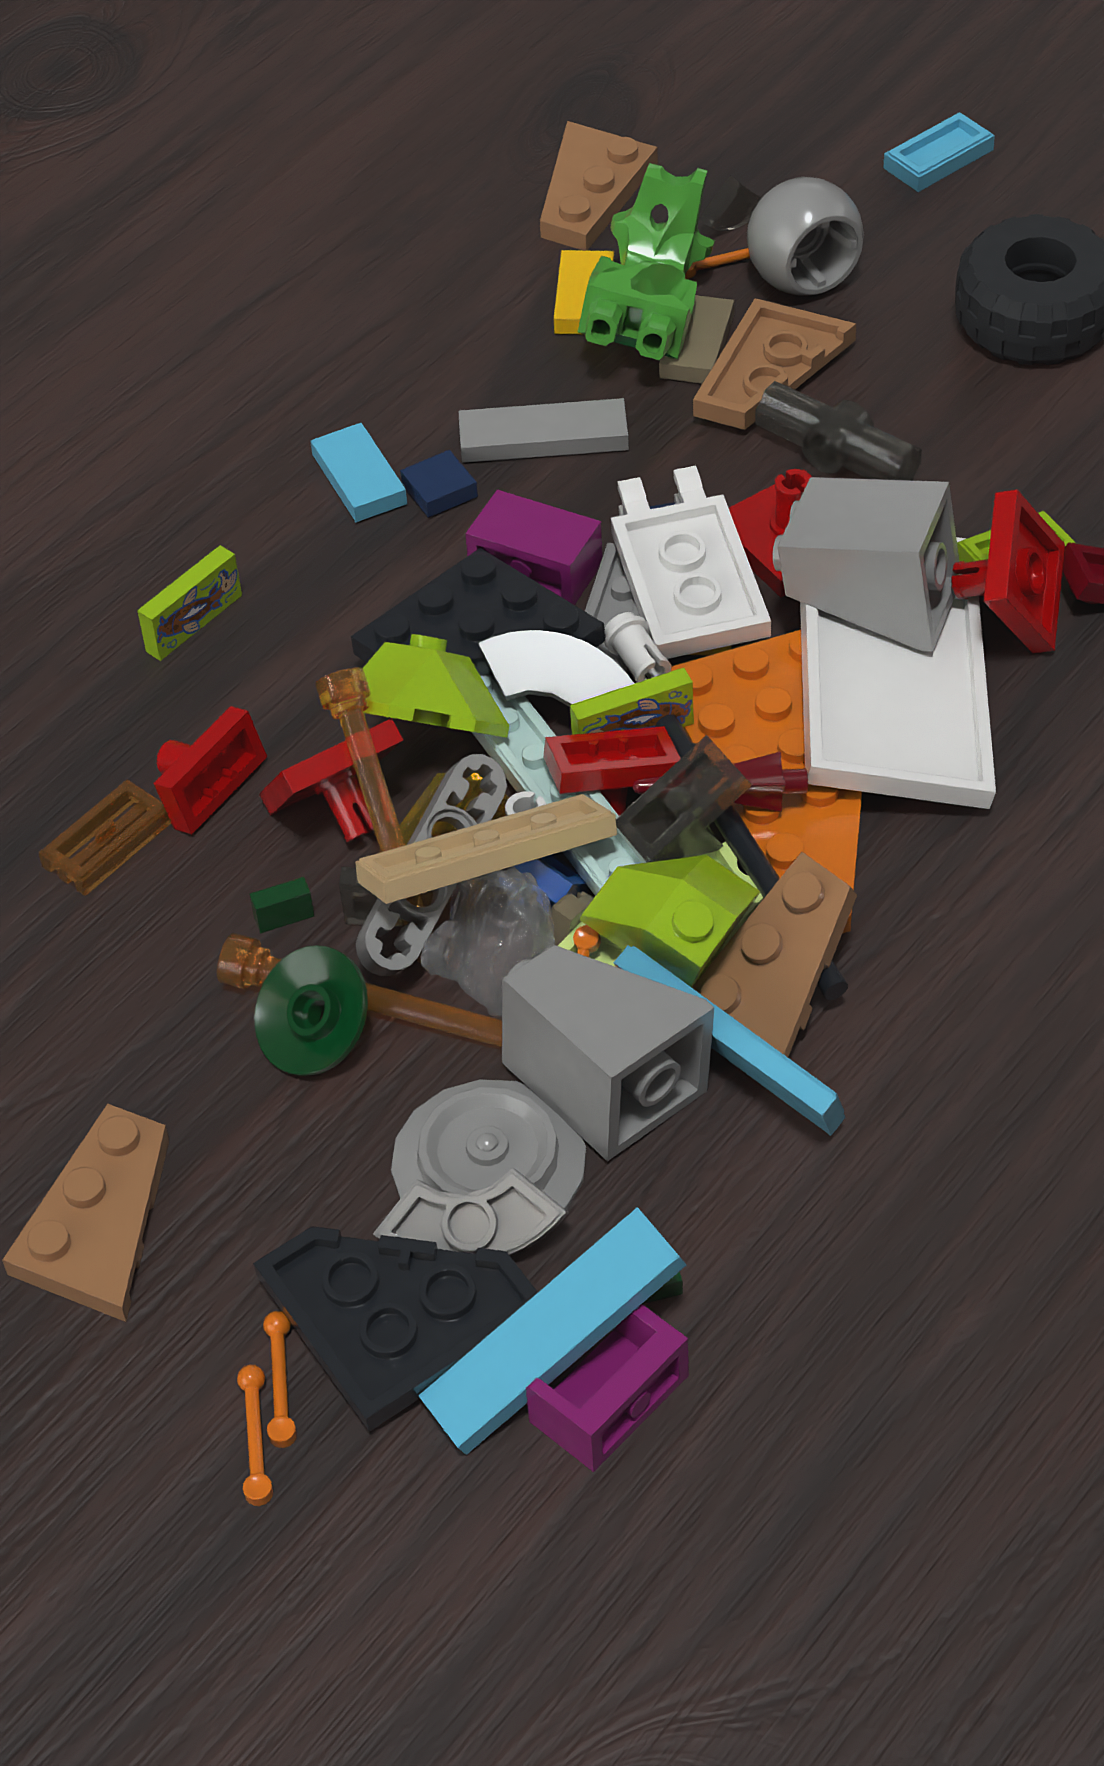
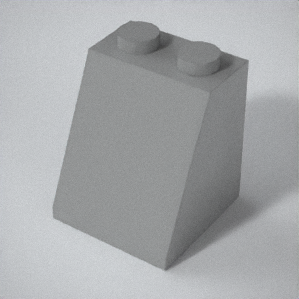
(873, 554)
(604, 1045)

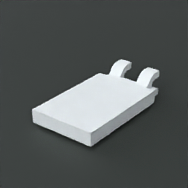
(688, 569)

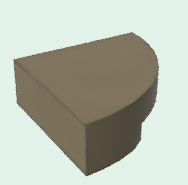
(567, 914)

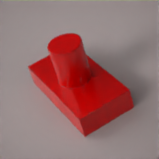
(609, 761)
(209, 770)

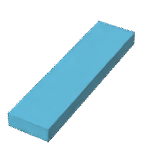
(751, 1052)
(552, 1330)

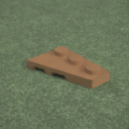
(591, 183)
(768, 347)
(780, 952)
(95, 1215)

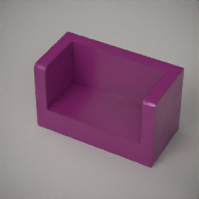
(540, 542)
(611, 1388)

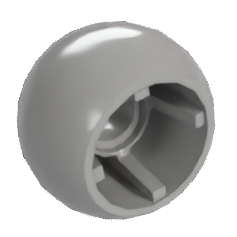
(805, 236)

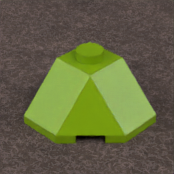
(431, 687)
(672, 911)

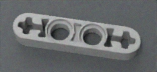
(380, 920)

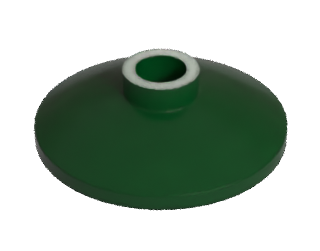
(291, 1008)

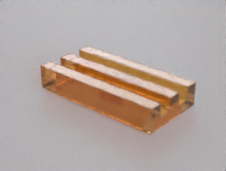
(113, 841)

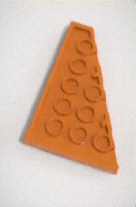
(753, 708)

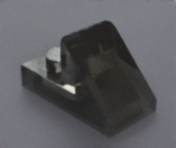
(679, 806)

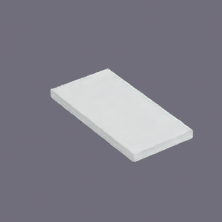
(897, 714)

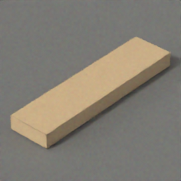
(485, 848)

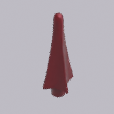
(767, 781)

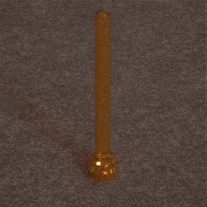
(345, 697)
(247, 963)

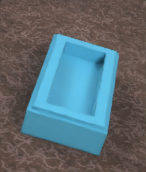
(938, 151)
(358, 472)

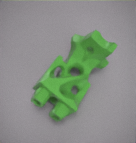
(647, 296)

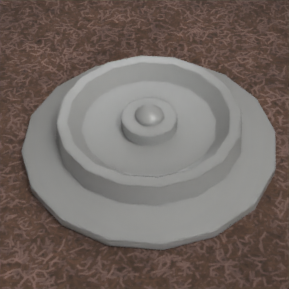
(481, 1132)

